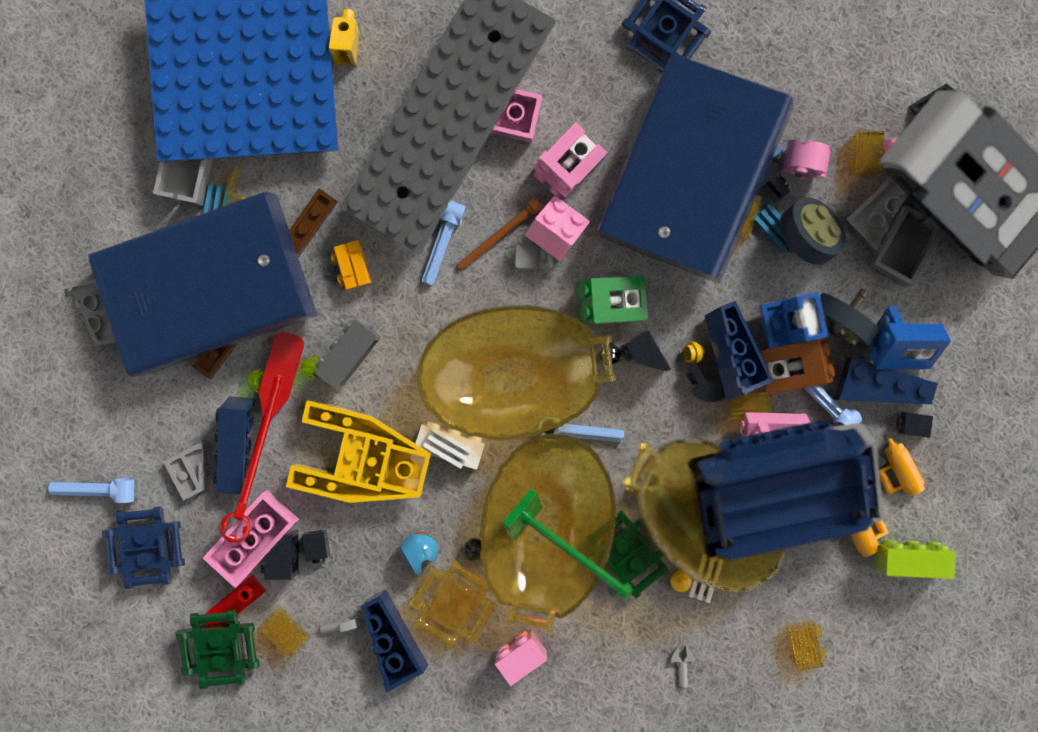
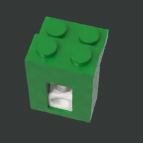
(596, 300)

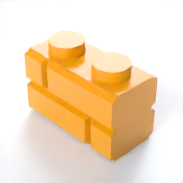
(351, 265)

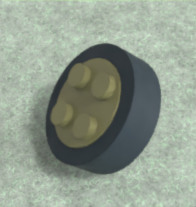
(812, 231)
(847, 320)

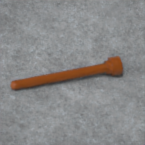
(531, 209)

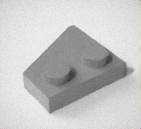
(188, 471)

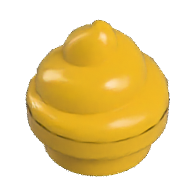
(693, 352)
(680, 581)

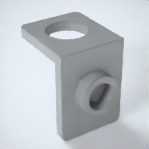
(532, 257)

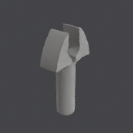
(342, 626)
(682, 665)

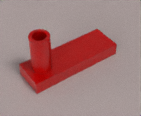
(239, 598)

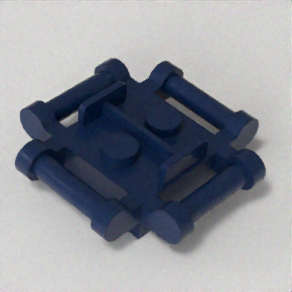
(666, 29)
(143, 547)

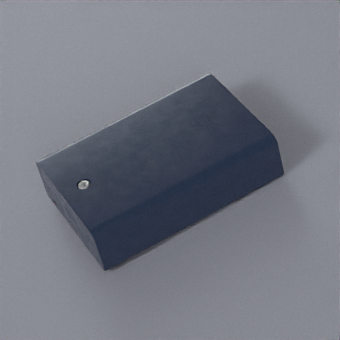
(696, 167)
(202, 284)

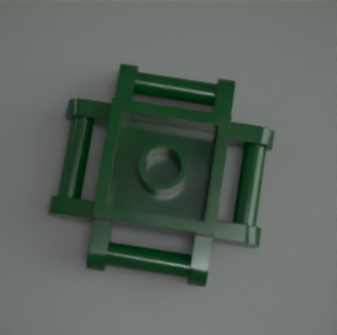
(633, 555)
(217, 648)

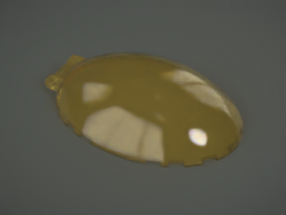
(512, 371)
(576, 507)
(670, 518)

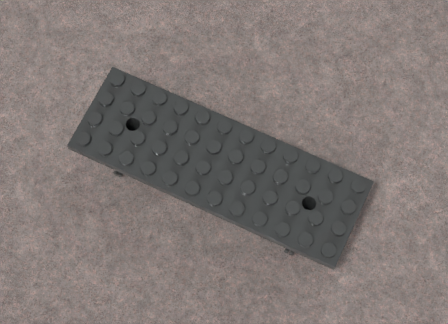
(447, 118)

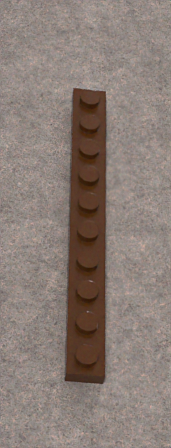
(302, 233)

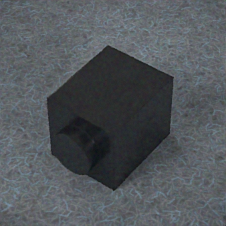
(914, 424)
(316, 546)

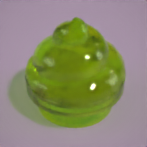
(307, 366)
(254, 379)

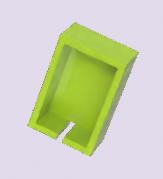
(915, 559)

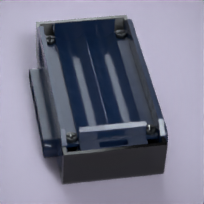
(786, 489)

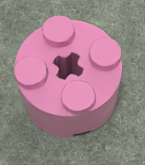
(806, 159)

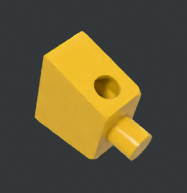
(344, 39)

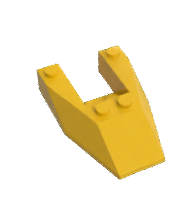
(372, 460)

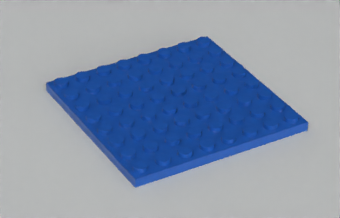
(240, 78)

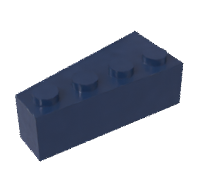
(736, 352)
(865, 383)
(233, 443)
(392, 642)

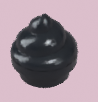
(615, 353)
(472, 549)

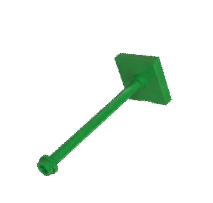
(524, 516)

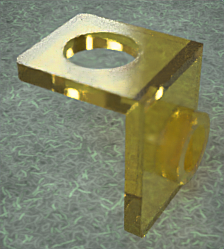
(232, 183)

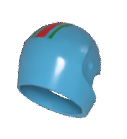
(418, 548)

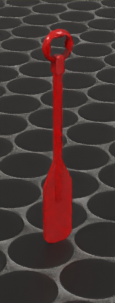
(273, 394)

